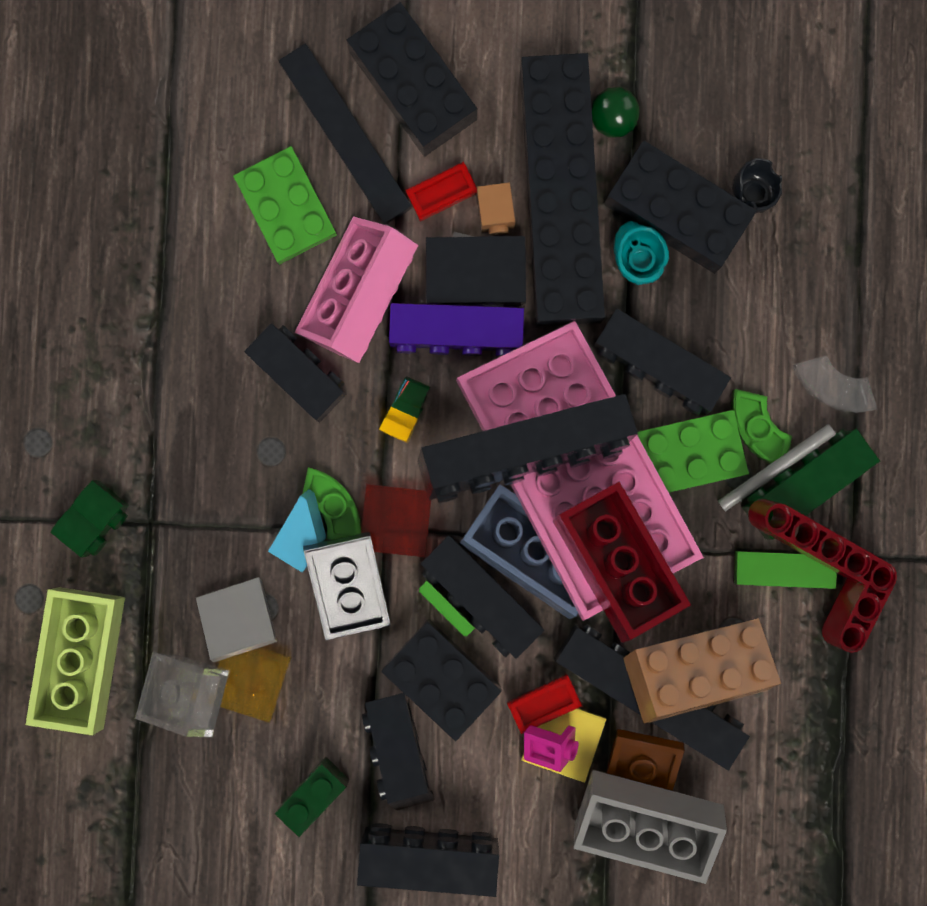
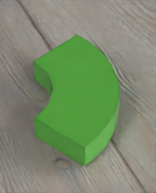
(756, 426)
(334, 503)

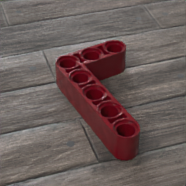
(859, 585)

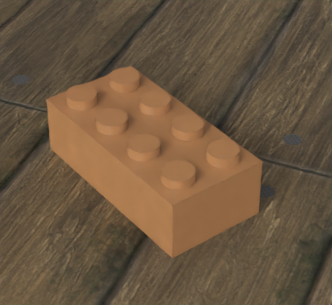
(701, 670)

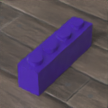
(455, 327)

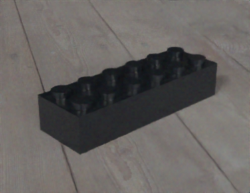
(526, 448)

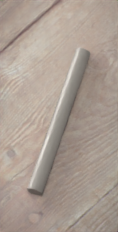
(777, 467)

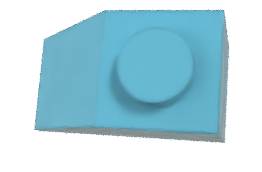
(299, 530)

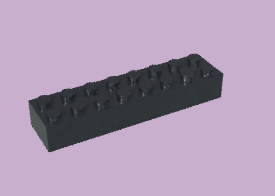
(562, 189)

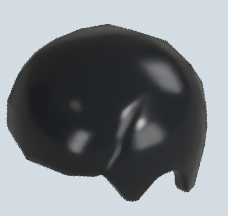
(758, 185)

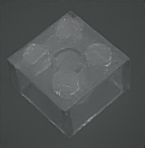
(182, 695)

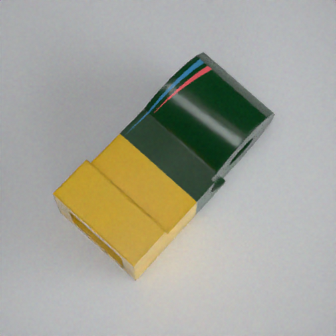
(405, 409)

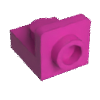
(550, 748)

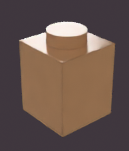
(495, 208)

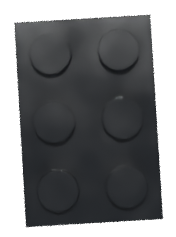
(442, 680)

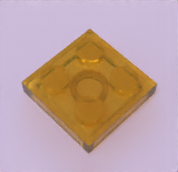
(254, 682)

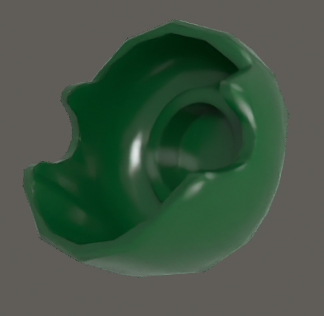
(615, 112)

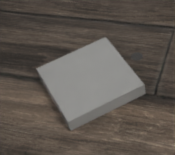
(236, 619)

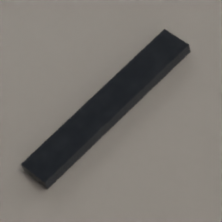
(345, 134)

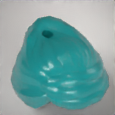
(644, 261)

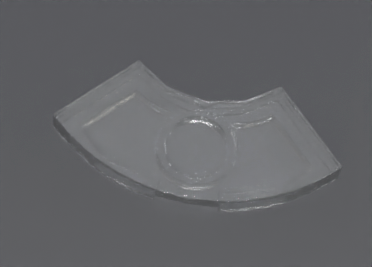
(833, 388)

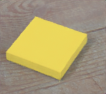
(588, 733)

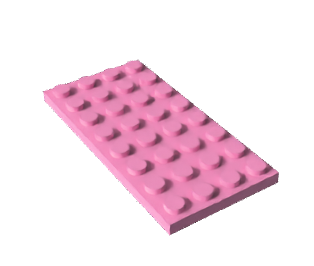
(552, 377)

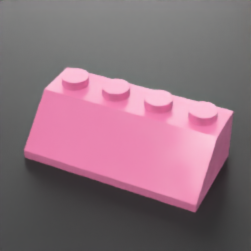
(357, 288)

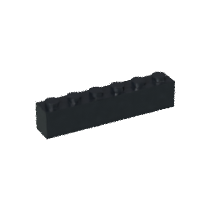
(605, 669)

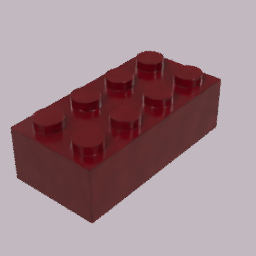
(621, 562)

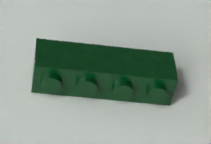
(819, 475)

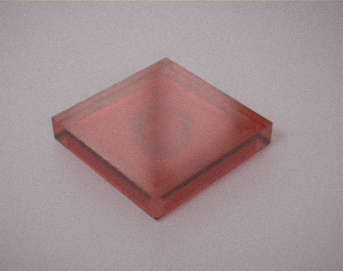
(397, 519)

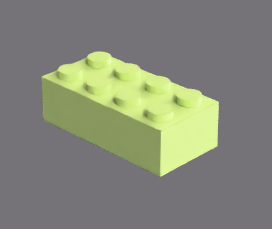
(75, 661)

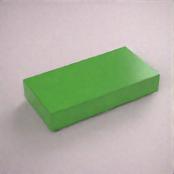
(453, 615)

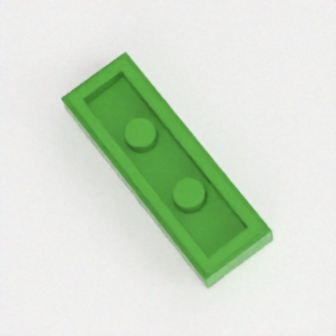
(781, 570)

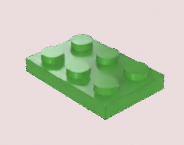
(285, 205)
(696, 451)

